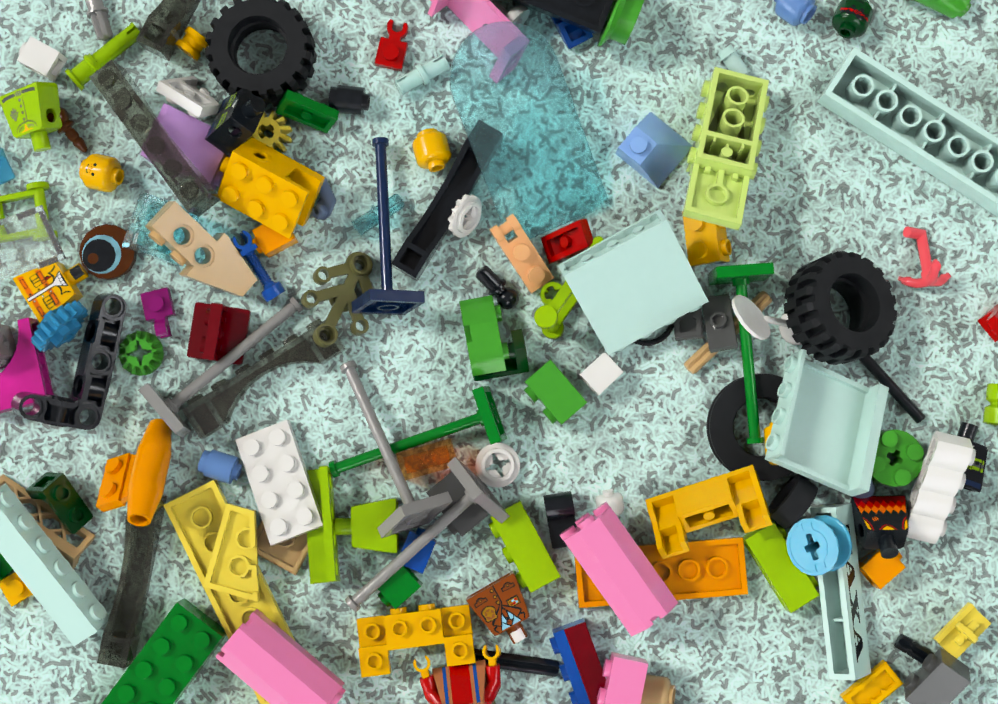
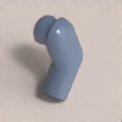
(325, 203)

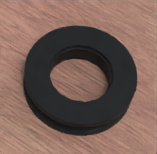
(721, 427)

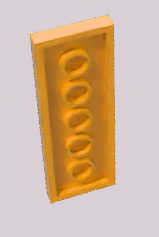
(705, 571)

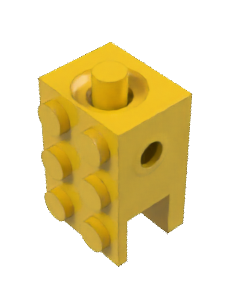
(269, 186)

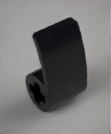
(559, 515)

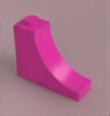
(26, 369)

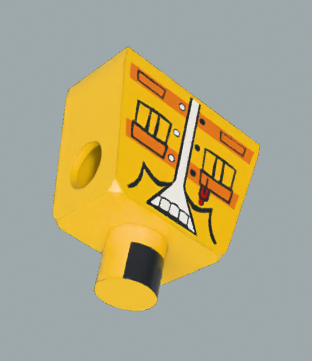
(50, 287)

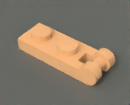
(522, 254)

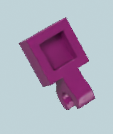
(157, 308)

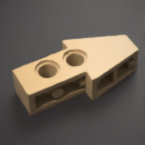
(222, 265)

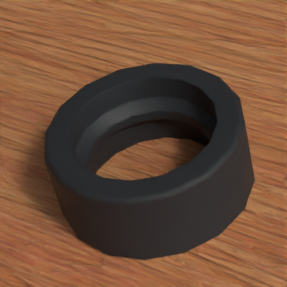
(792, 501)

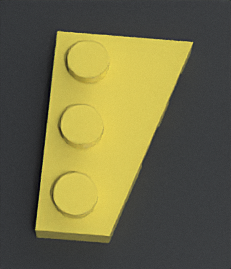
(235, 555)

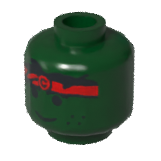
(852, 17)

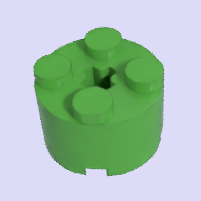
(907, 458)

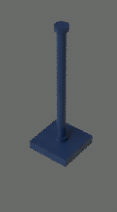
(385, 299)

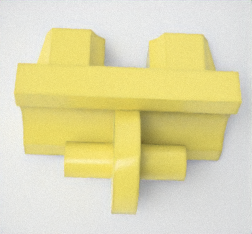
(962, 630)

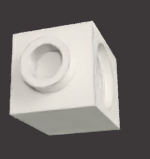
(41, 59)

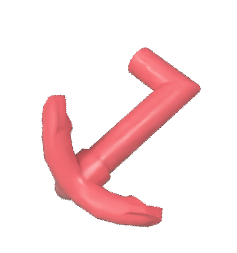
(929, 268)

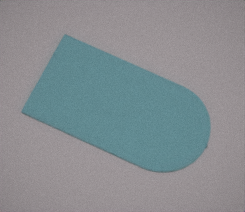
(524, 128)

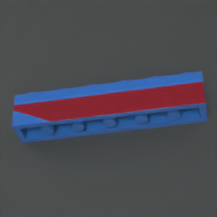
(580, 661)

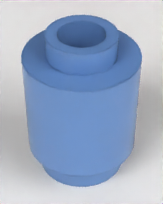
(220, 466)

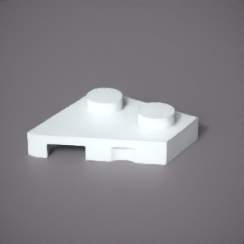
(185, 94)

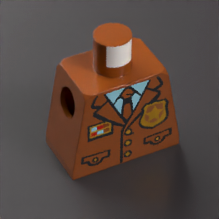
(501, 607)

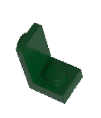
(518, 358)
(62, 499)

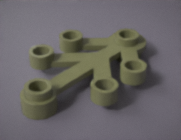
(344, 295)

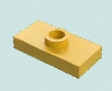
(873, 687)

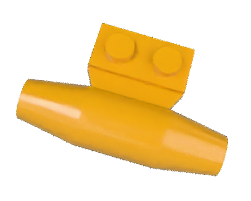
(138, 477)

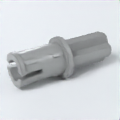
(99, 19)

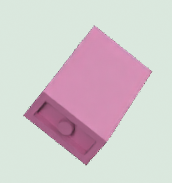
(471, 12)

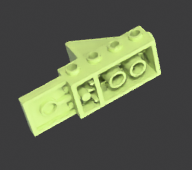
(725, 147)

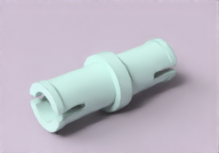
(421, 74)

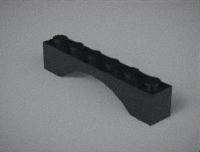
(434, 224)

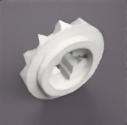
(470, 206)
(492, 477)

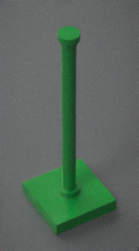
(740, 277)
(486, 415)

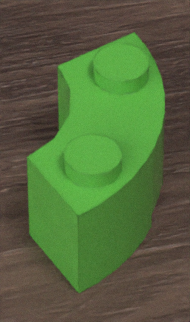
(483, 336)

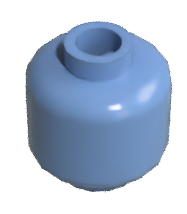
(795, 11)

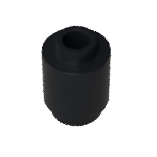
(349, 99)

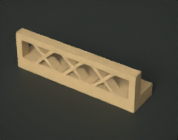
(69, 551)

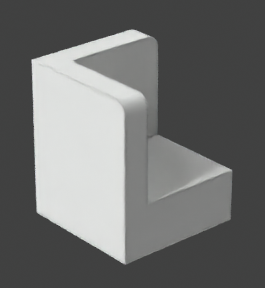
(600, 373)

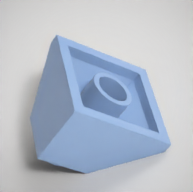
(653, 149)

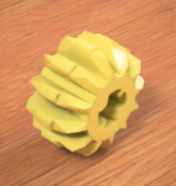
(277, 127)

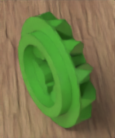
(150, 361)

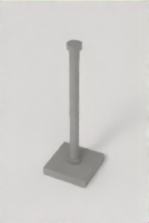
(168, 408)
(475, 492)
(413, 512)

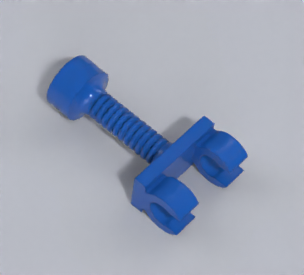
(270, 288)

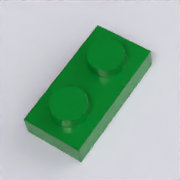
(307, 111)

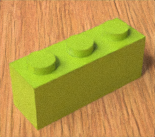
(524, 548)
(786, 580)

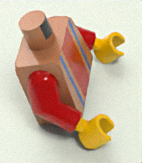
(462, 683)

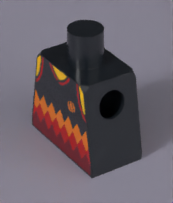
(881, 523)

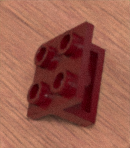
(217, 331)

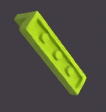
(323, 541)

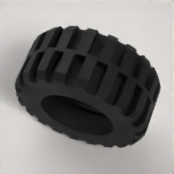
(253, 16)
(865, 295)

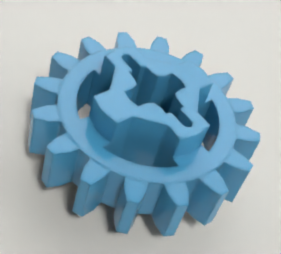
(59, 326)

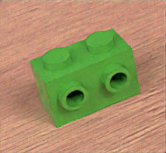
(554, 392)

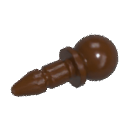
(67, 128)

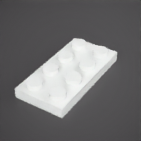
(280, 482)

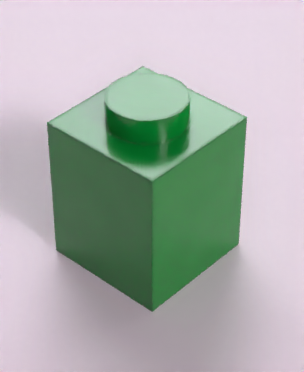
(399, 587)

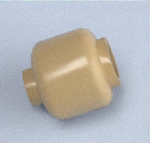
(658, 690)

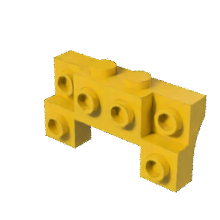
(707, 504)
(415, 629)

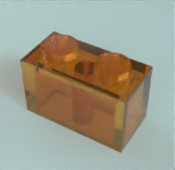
(426, 459)

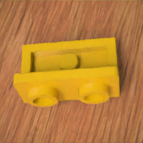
(706, 242)

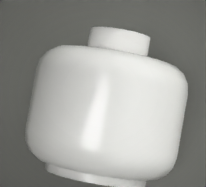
(613, 499)

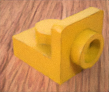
(14, 589)

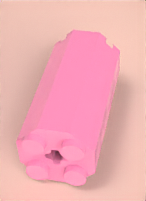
(619, 569)
(278, 665)

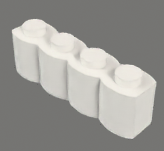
(937, 485)

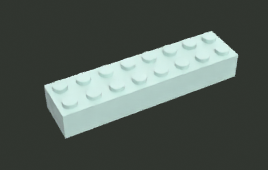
(915, 127)

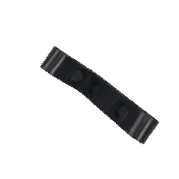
(90, 383)

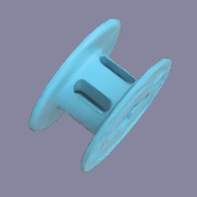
(820, 530)

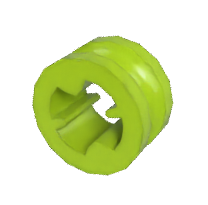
(556, 286)

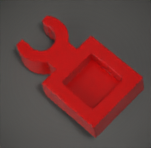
(392, 50)

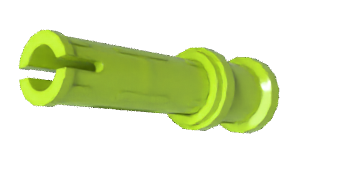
(111, 50)

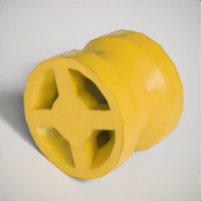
(192, 43)

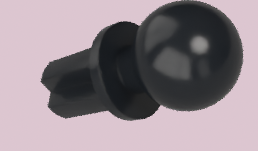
(506, 296)

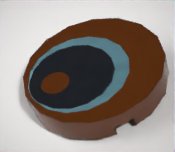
(103, 252)

